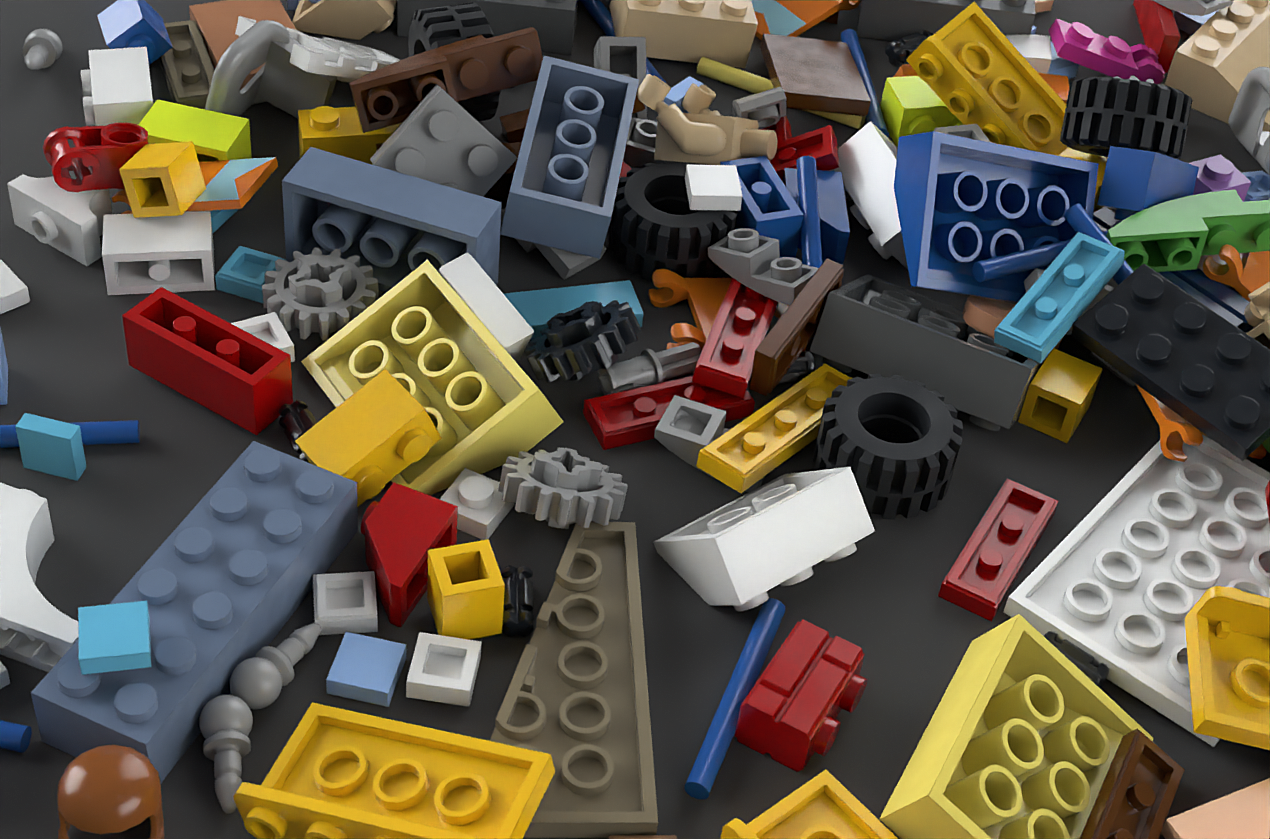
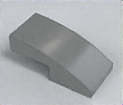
(691, 427)

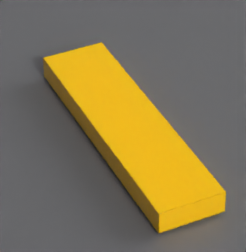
(772, 432)

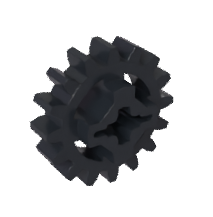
(582, 341)

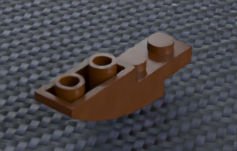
(460, 69)

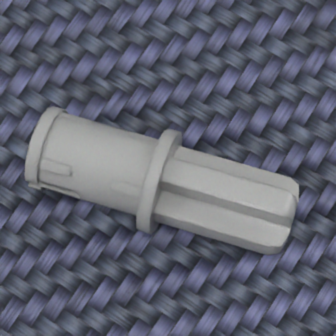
(650, 368)

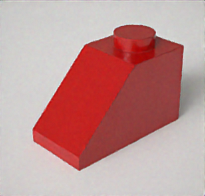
(398, 541)

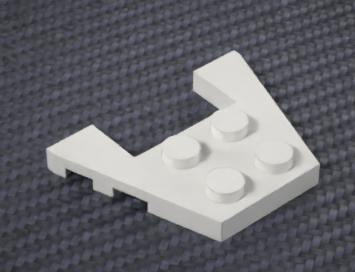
(329, 55)

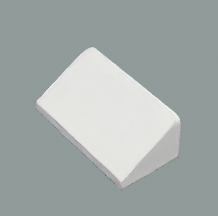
(488, 304)

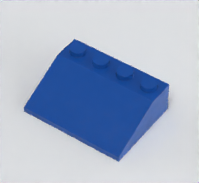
(979, 202)

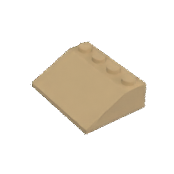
(1221, 56)

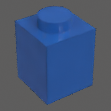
(135, 25)

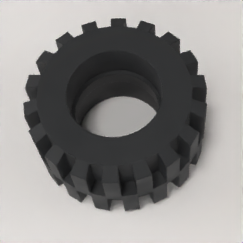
(450, 24)
(1125, 115)
(657, 228)
(893, 439)

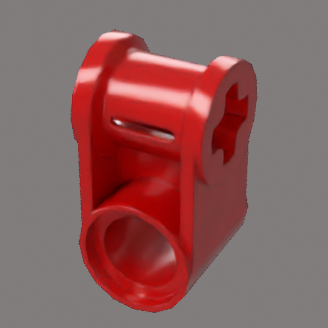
(96, 154)

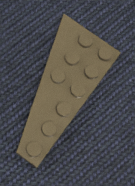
(586, 693)

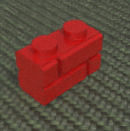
(800, 696)

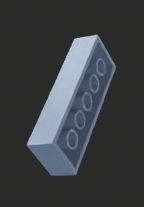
(212, 600)

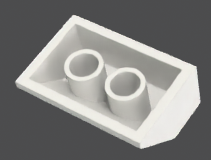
(868, 179)
(769, 537)

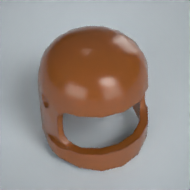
(110, 792)

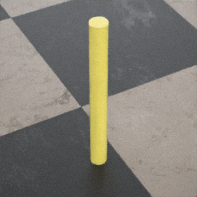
(757, 84)

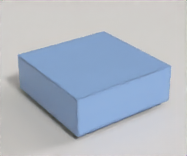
(366, 669)

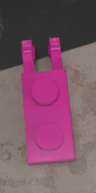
(1104, 54)

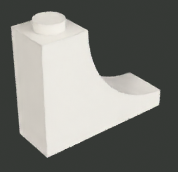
(29, 625)

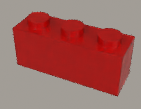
(208, 360)

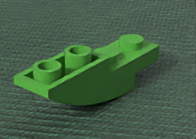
(1184, 229)

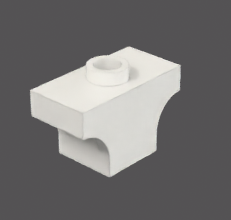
(60, 217)

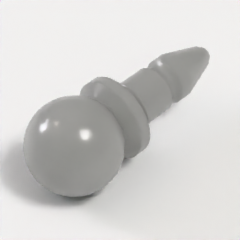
(41, 49)
(262, 677)
(225, 726)

